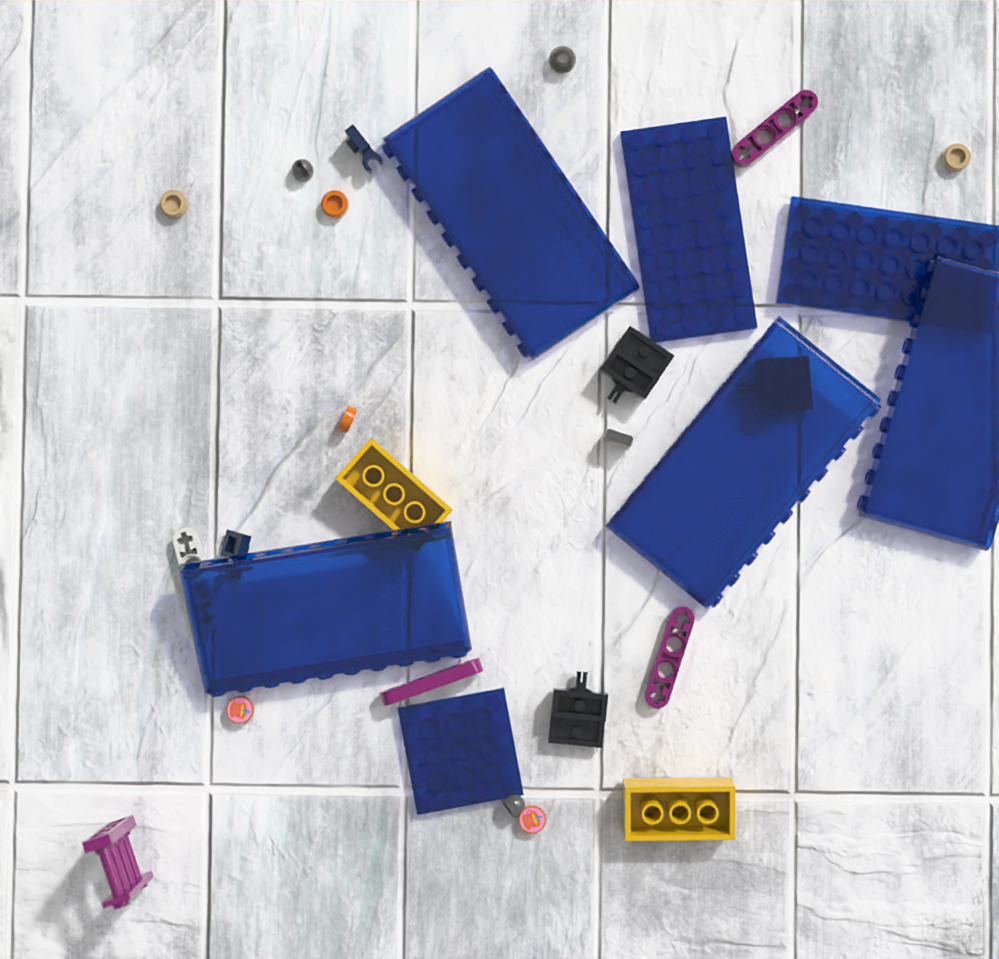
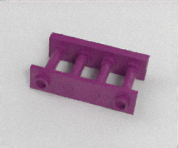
(118, 861)

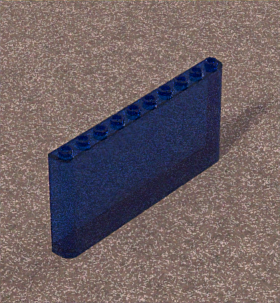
(510, 214)
(942, 423)
(744, 463)
(326, 608)

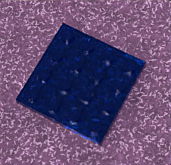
(460, 750)

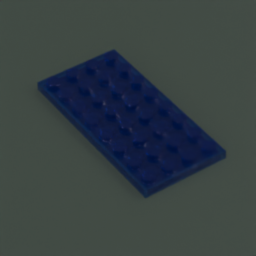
(688, 230)
(870, 257)

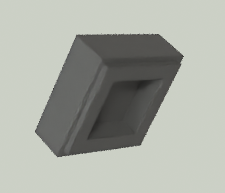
(618, 438)

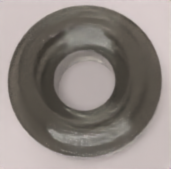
(566, 67)

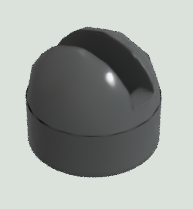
(297, 173)
(514, 804)

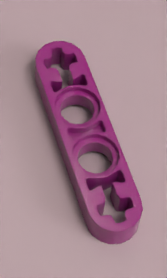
(772, 126)
(674, 658)
(431, 681)

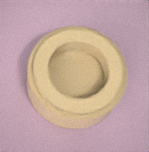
(956, 157)
(173, 204)

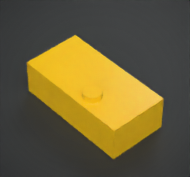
(391, 489)
(678, 809)

